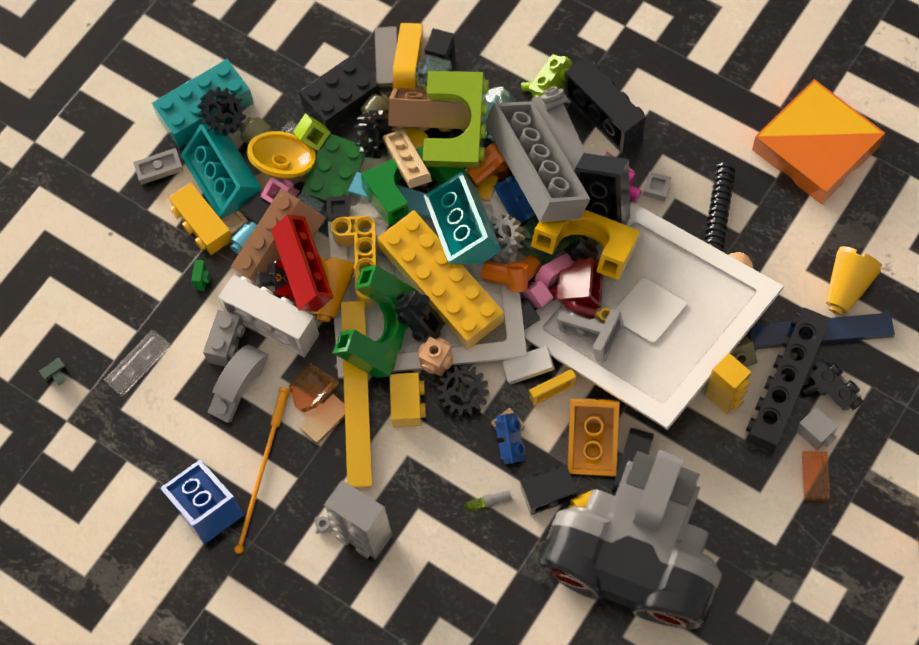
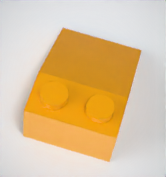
(593, 436)

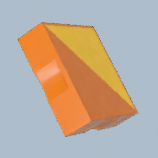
(818, 141)

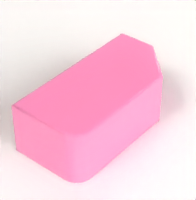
(549, 272)
(537, 294)

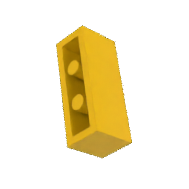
(199, 219)
(728, 384)

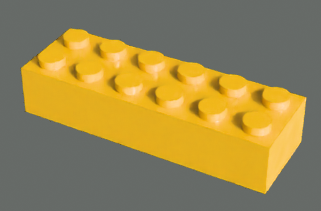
(451, 288)

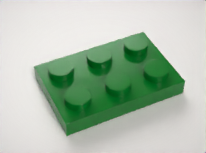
(333, 169)

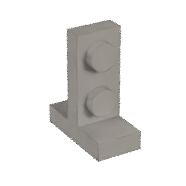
(602, 334)

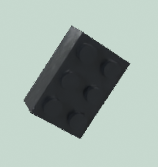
(339, 93)
(606, 185)

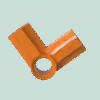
(493, 165)
(512, 275)

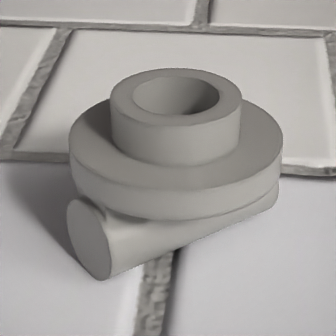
(553, 97)

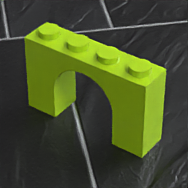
(467, 148)

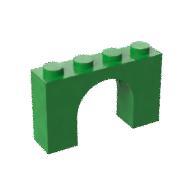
(381, 187)
(366, 354)

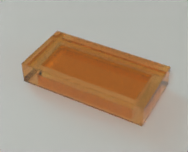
(815, 476)

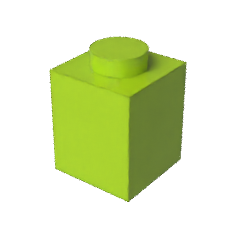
(311, 132)

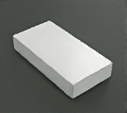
(534, 364)

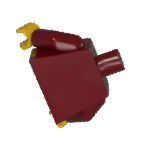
(581, 289)

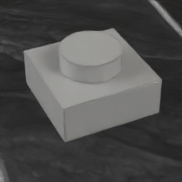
(657, 186)

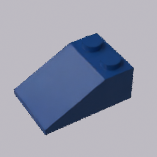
(202, 501)

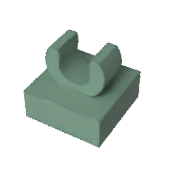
(53, 370)

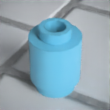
(241, 237)

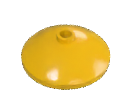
(280, 154)

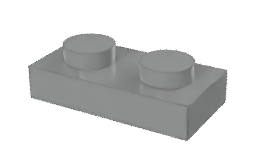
(158, 166)

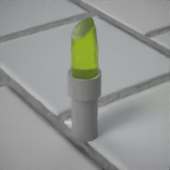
(488, 500)

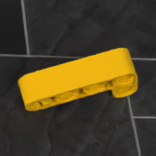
(407, 56)
(361, 241)

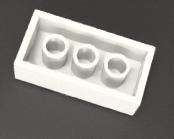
(270, 315)

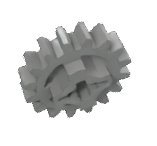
(508, 235)

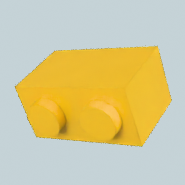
(406, 400)

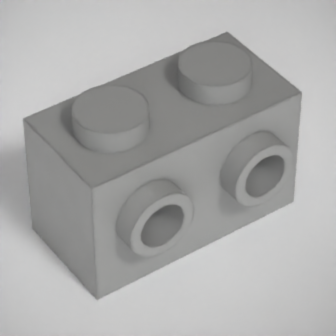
(224, 338)

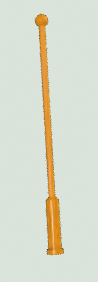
(275, 422)

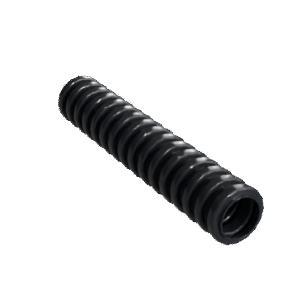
(720, 205)

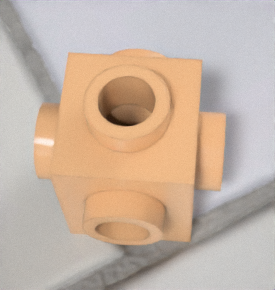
(437, 362)

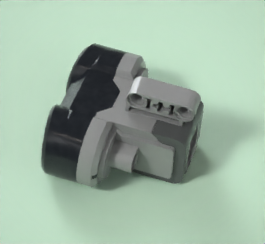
(638, 545)

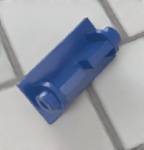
(509, 427)

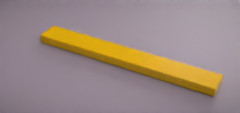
(356, 405)

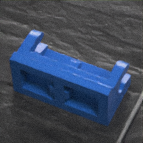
(514, 199)

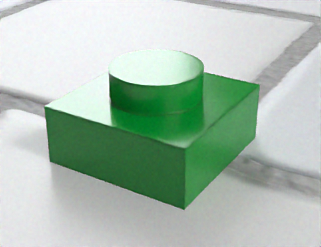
(200, 275)

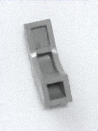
(234, 380)

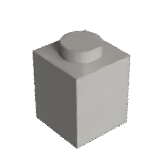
(817, 429)

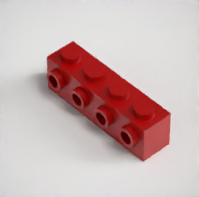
(302, 263)

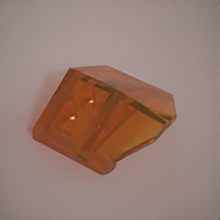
(311, 388)

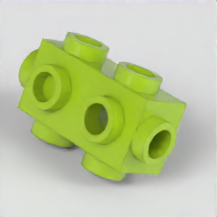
(550, 76)

